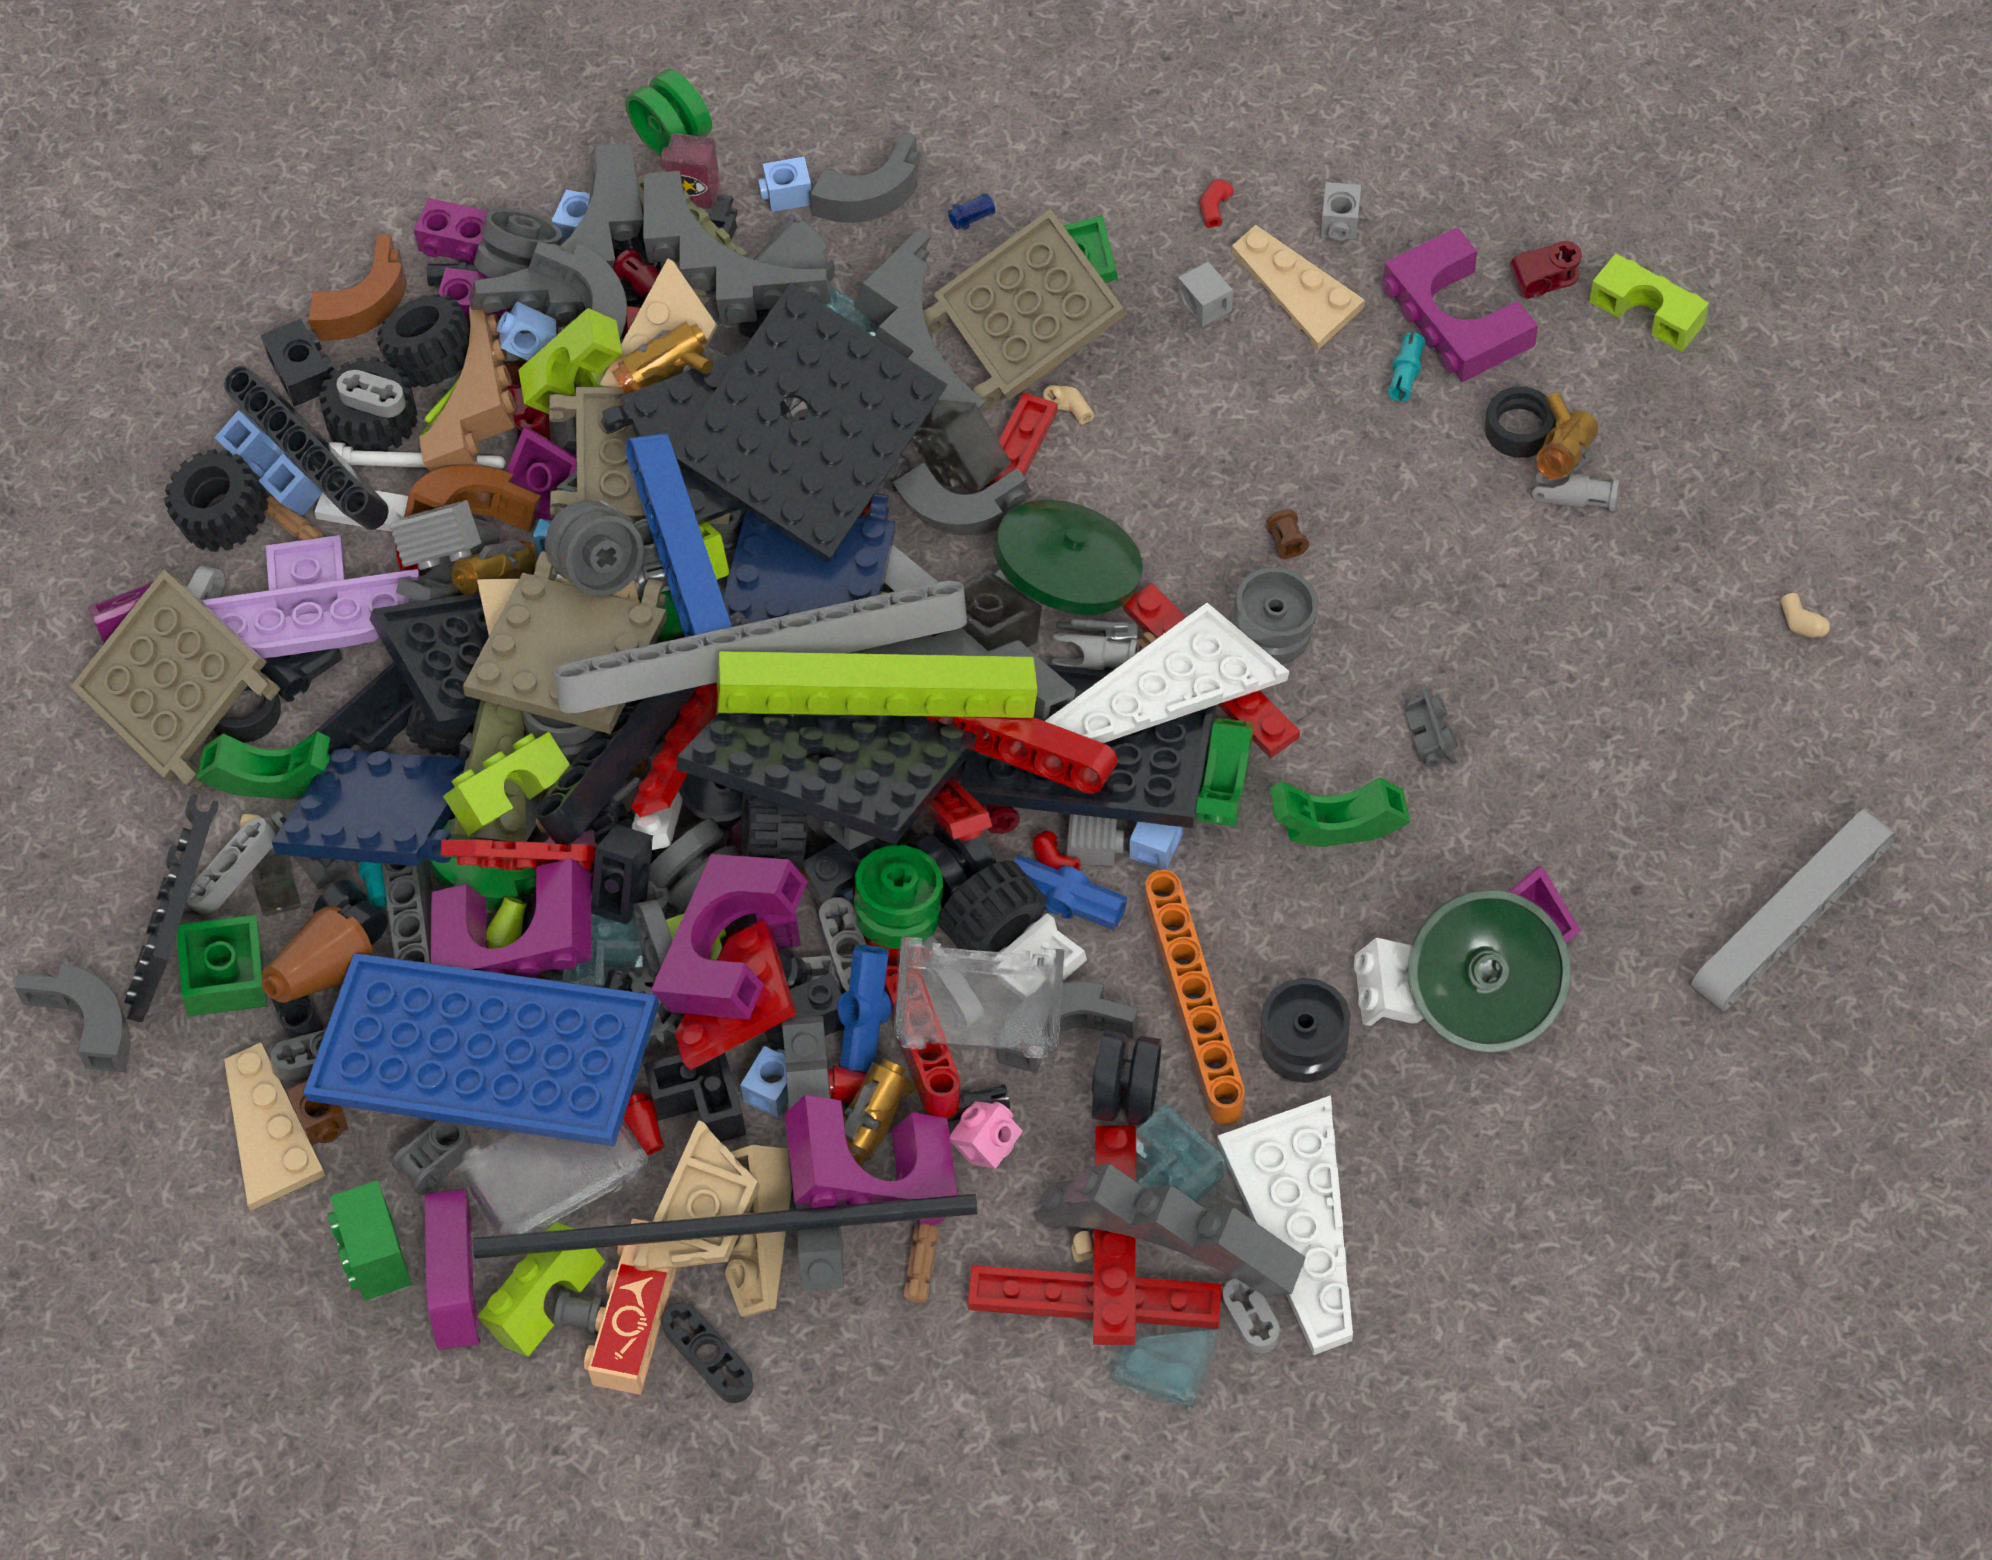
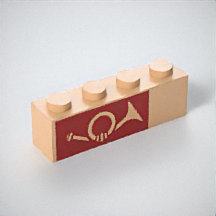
(628, 1323)

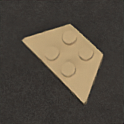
(665, 308)
(703, 1185)

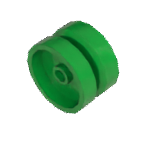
(667, 108)
(897, 895)

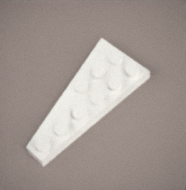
(1177, 674)
(1293, 1191)

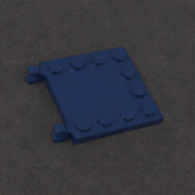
(781, 578)
(373, 809)

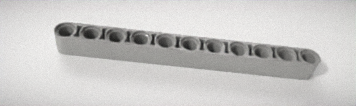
(694, 659)

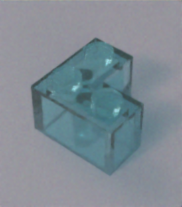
(610, 946)
(1178, 1155)

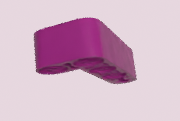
(450, 1269)

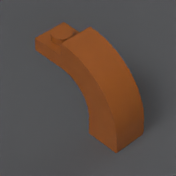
(364, 306)
(485, 489)

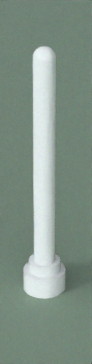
(400, 459)

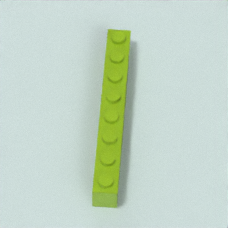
(876, 684)

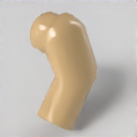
(1801, 620)

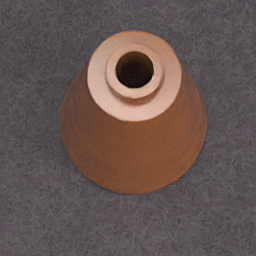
(315, 956)

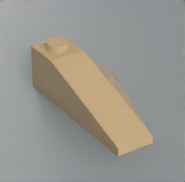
(757, 1258)

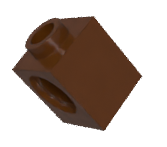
(318, 1129)

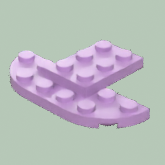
(309, 601)

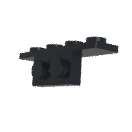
(372, 714)

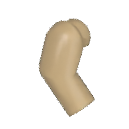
(1070, 400)

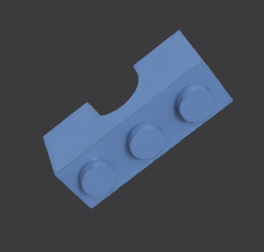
(269, 462)

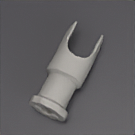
(1578, 491)
(1097, 651)

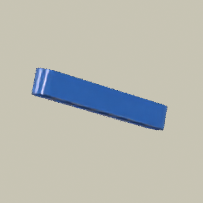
(676, 534)

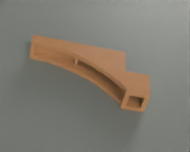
(479, 404)

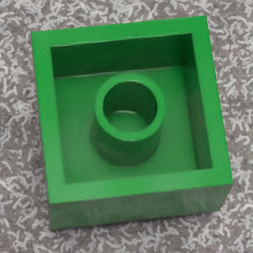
(221, 965)
(368, 1241)

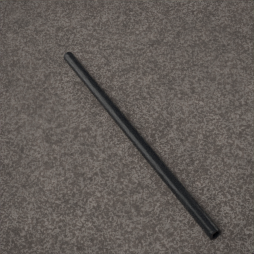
(725, 1226)

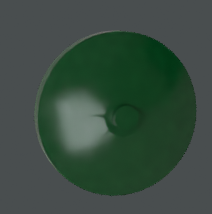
(1068, 557)
(1489, 970)

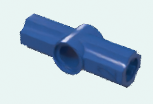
(1073, 893)
(864, 1007)

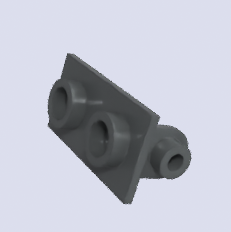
(1427, 714)

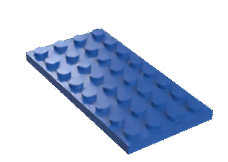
(483, 1049)

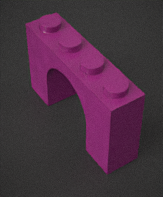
(1463, 344)
(724, 893)
(555, 939)
(829, 1175)

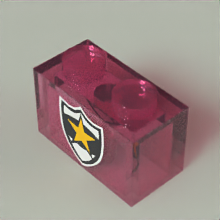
(697, 164)

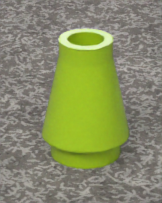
(506, 924)

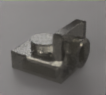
(275, 885)

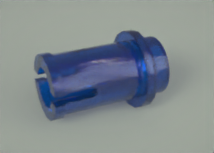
(963, 215)

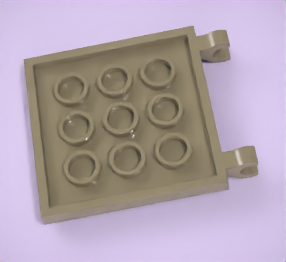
(1026, 307)
(600, 457)
(557, 625)
(170, 676)

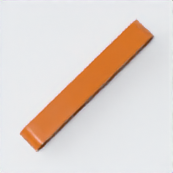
(1194, 1012)

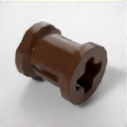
(1287, 534)

